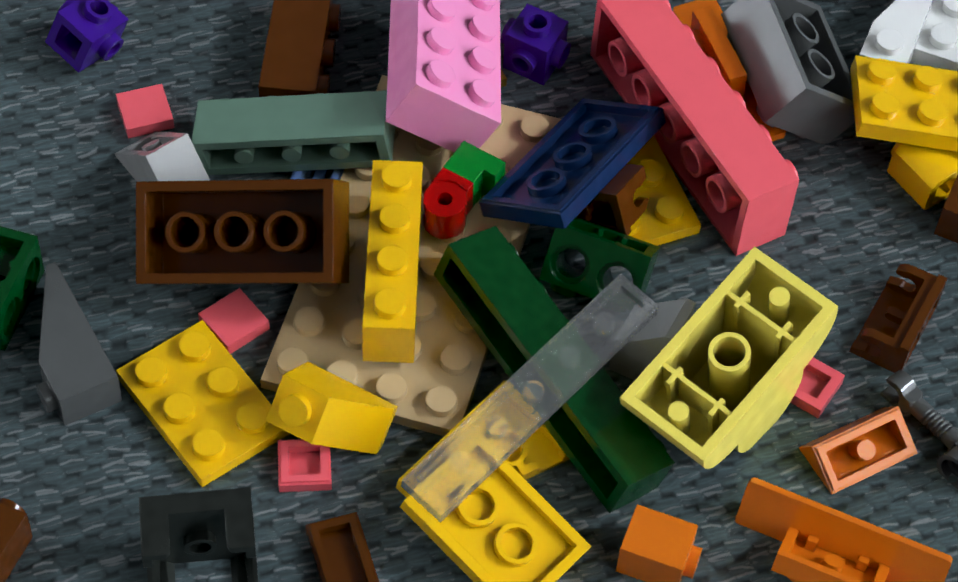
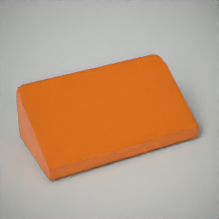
(860, 449)

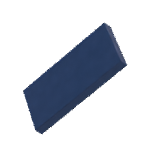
(572, 163)

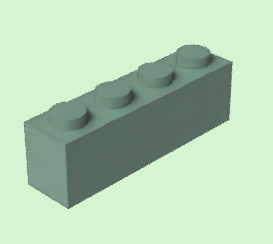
(293, 132)

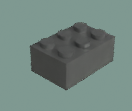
(792, 66)

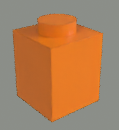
(658, 547)

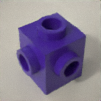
(94, 24)
(535, 44)

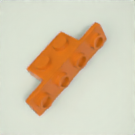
(711, 36)
(832, 545)

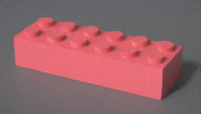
(707, 129)

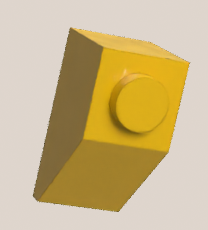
(330, 411)

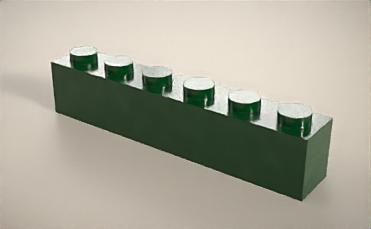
(515, 321)

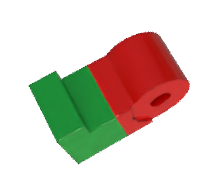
(458, 188)

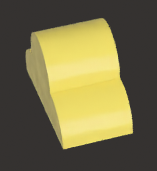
(733, 362)

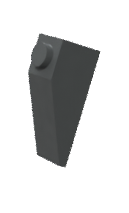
(71, 359)

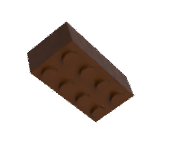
(242, 232)

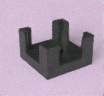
(198, 529)

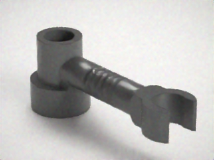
(909, 398)

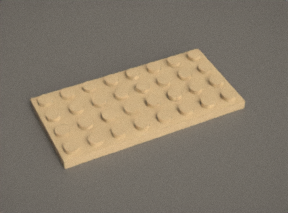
(449, 354)

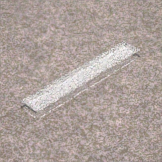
(529, 397)

